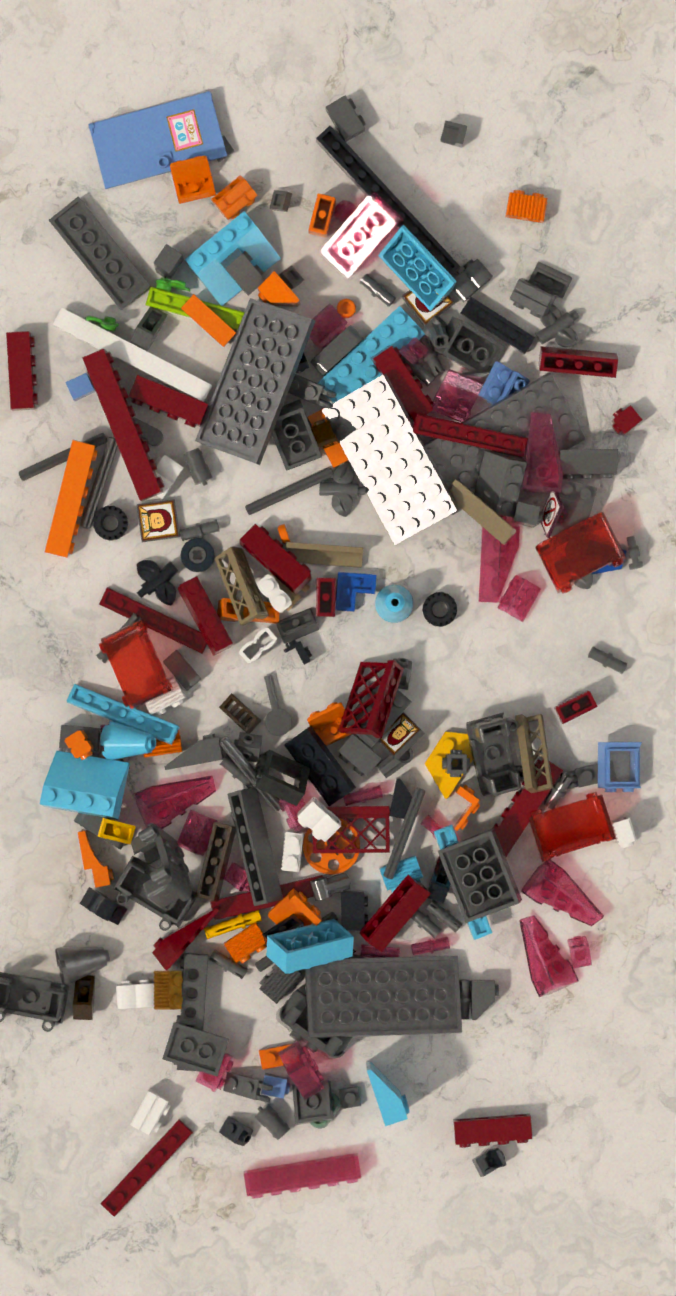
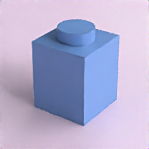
(80, 386)
(279, 1084)

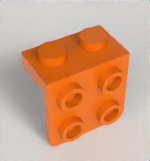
(192, 179)
(327, 723)
(468, 794)
(296, 904)

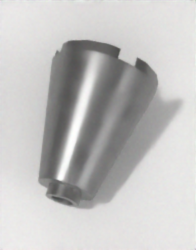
(79, 962)

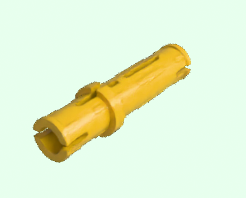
(233, 924)

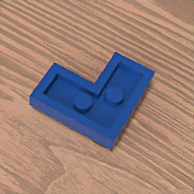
(349, 585)

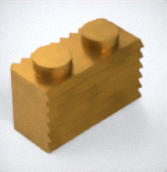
(168, 990)

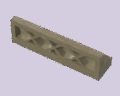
(482, 512)
(326, 554)
(245, 582)
(526, 752)

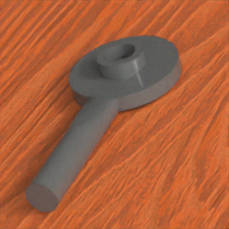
(278, 720)

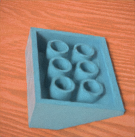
(239, 234)
(417, 268)
(86, 785)
(391, 1103)

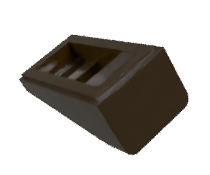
(251, 725)

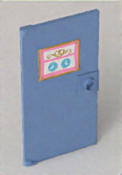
(154, 137)

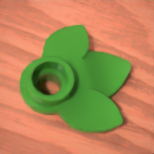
(167, 284)
(107, 323)

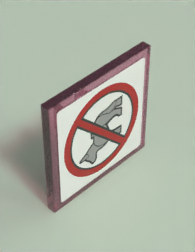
(551, 513)

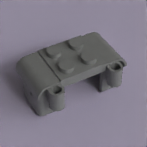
(493, 754)
(171, 879)
(131, 887)
(33, 998)
(288, 1015)

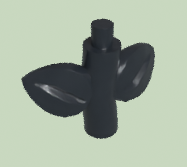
(157, 580)

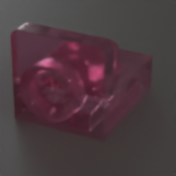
(344, 210)
(414, 350)
(237, 877)
(579, 951)

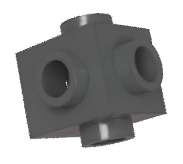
(249, 746)
(461, 768)

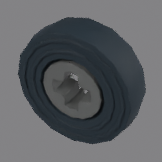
(187, 555)

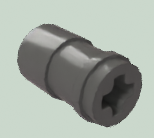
(198, 467)
(269, 1118)

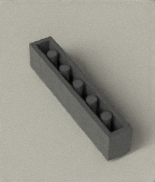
(255, 846)

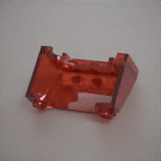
(580, 552)
(136, 665)
(571, 827)

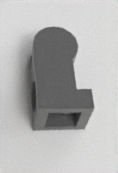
(150, 433)

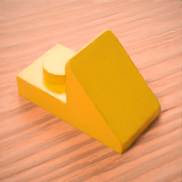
(116, 831)

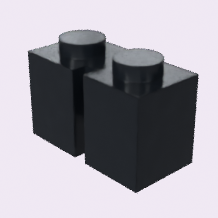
(353, 910)

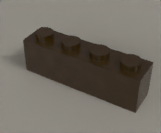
(216, 861)

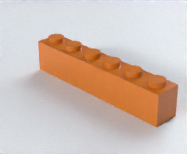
(70, 498)

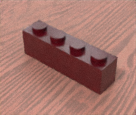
(578, 362)
(21, 371)
(407, 388)
(169, 401)
(276, 559)
(205, 616)
(394, 913)
(492, 1129)

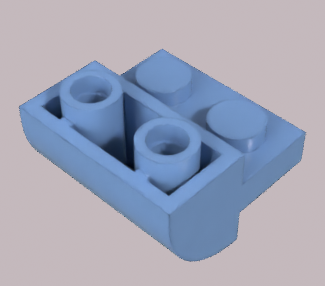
(501, 383)

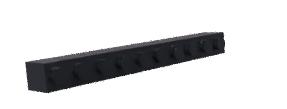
(369, 183)

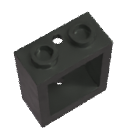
(277, 787)

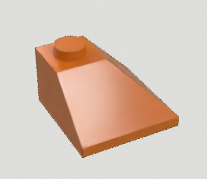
(277, 292)

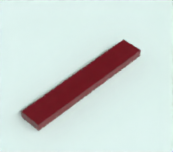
(470, 435)
(154, 620)
(243, 902)
(146, 1167)

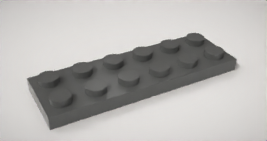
(99, 253)

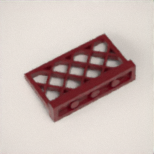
(382, 700)
(356, 812)

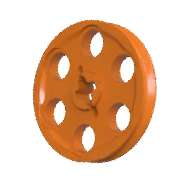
(344, 863)

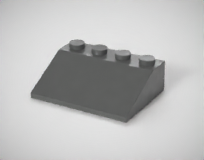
(480, 875)

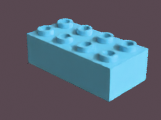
(309, 946)

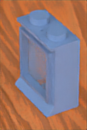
(619, 766)

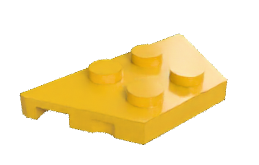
(448, 742)

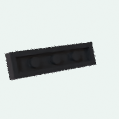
(497, 325)

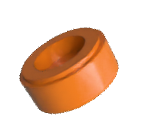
(346, 308)
(283, 533)

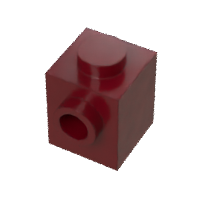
(625, 420)

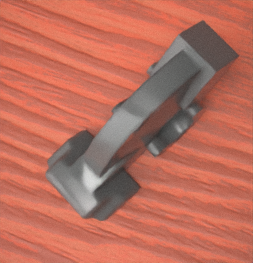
(633, 553)

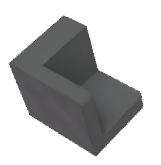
(453, 133)

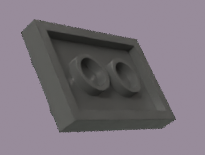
(195, 1049)

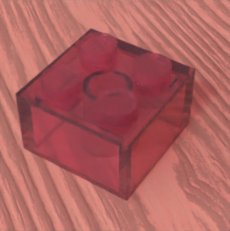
(302, 1069)

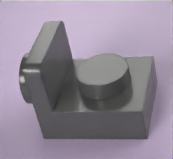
(407, 665)

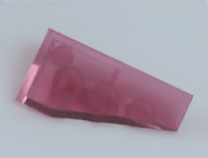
(543, 461)
(495, 564)
(166, 801)
(556, 888)
(546, 965)

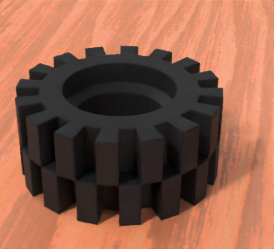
(110, 511)
(451, 609)

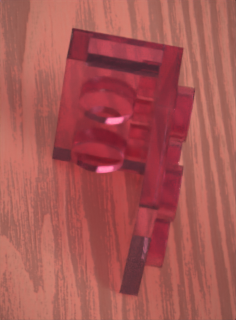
(456, 396)

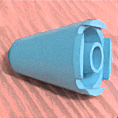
(394, 613)
(125, 741)

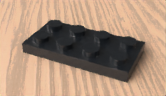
(325, 771)

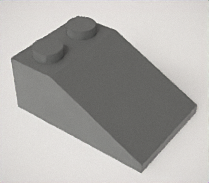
(470, 347)
(295, 437)
(577, 501)
(201, 752)

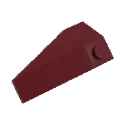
(175, 943)

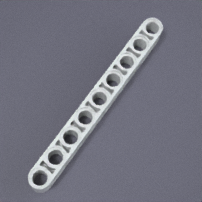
(132, 355)

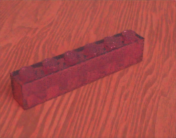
(301, 1175)

